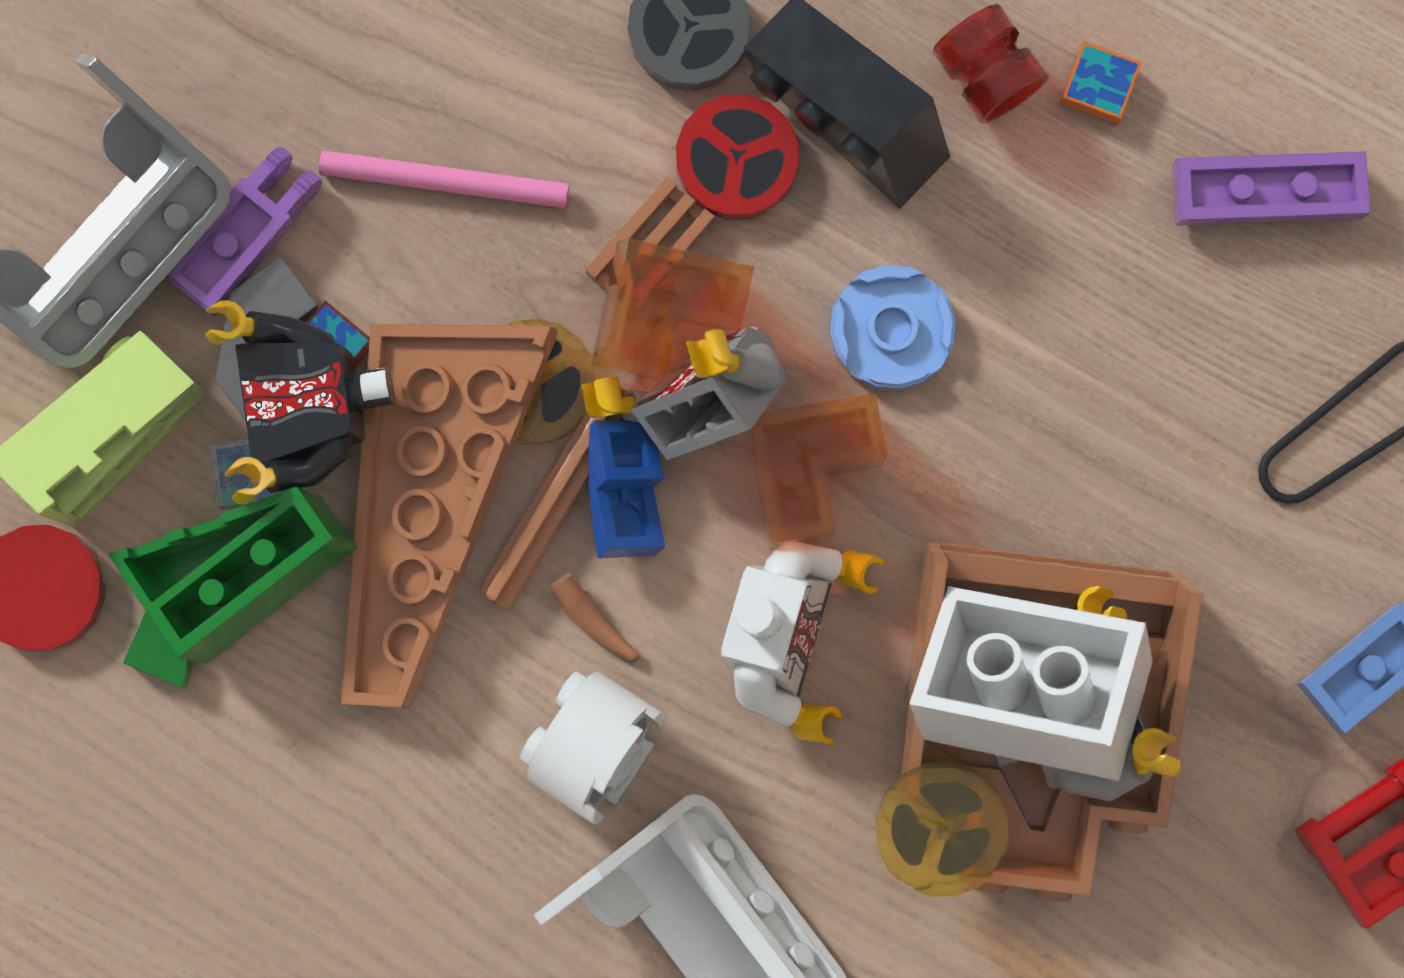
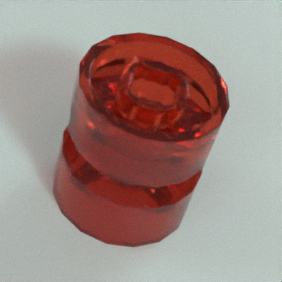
(990, 64)

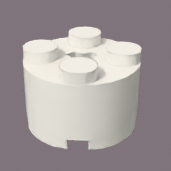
(591, 744)

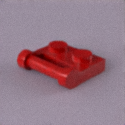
(1373, 875)

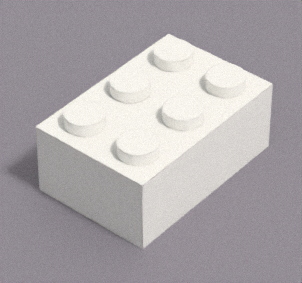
(1033, 682)

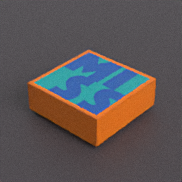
(1100, 83)

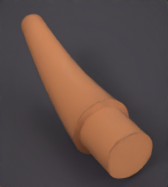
(586, 615)

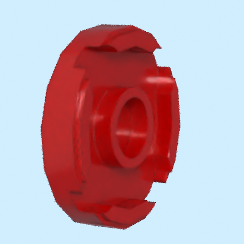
(47, 588)

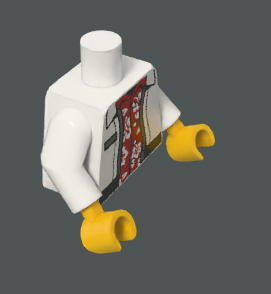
(778, 626)

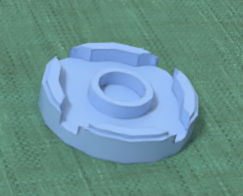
(892, 328)

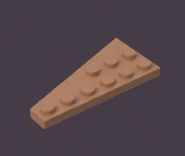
(428, 488)

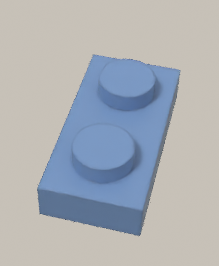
(1360, 672)

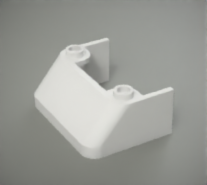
(702, 899)

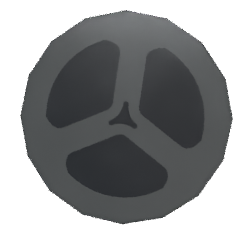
(689, 40)

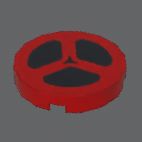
(737, 156)

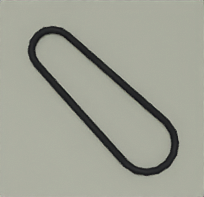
(1312, 419)

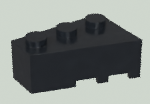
(850, 99)

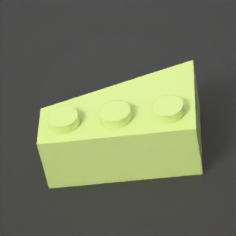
(98, 430)

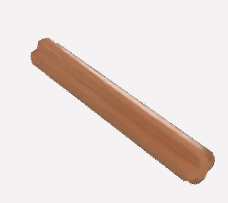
(542, 519)

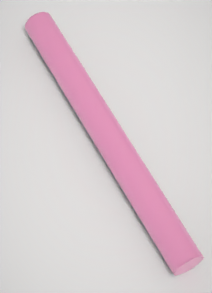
(444, 179)

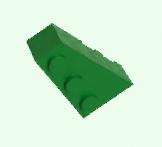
(233, 571)

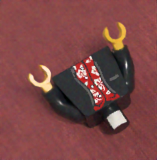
(296, 399)

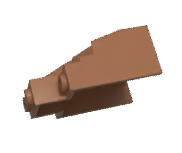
(1049, 829)

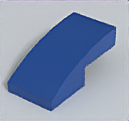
(621, 484)

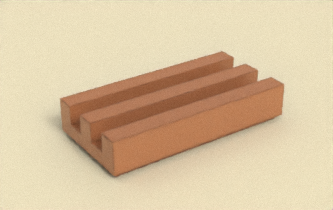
(683, 205)

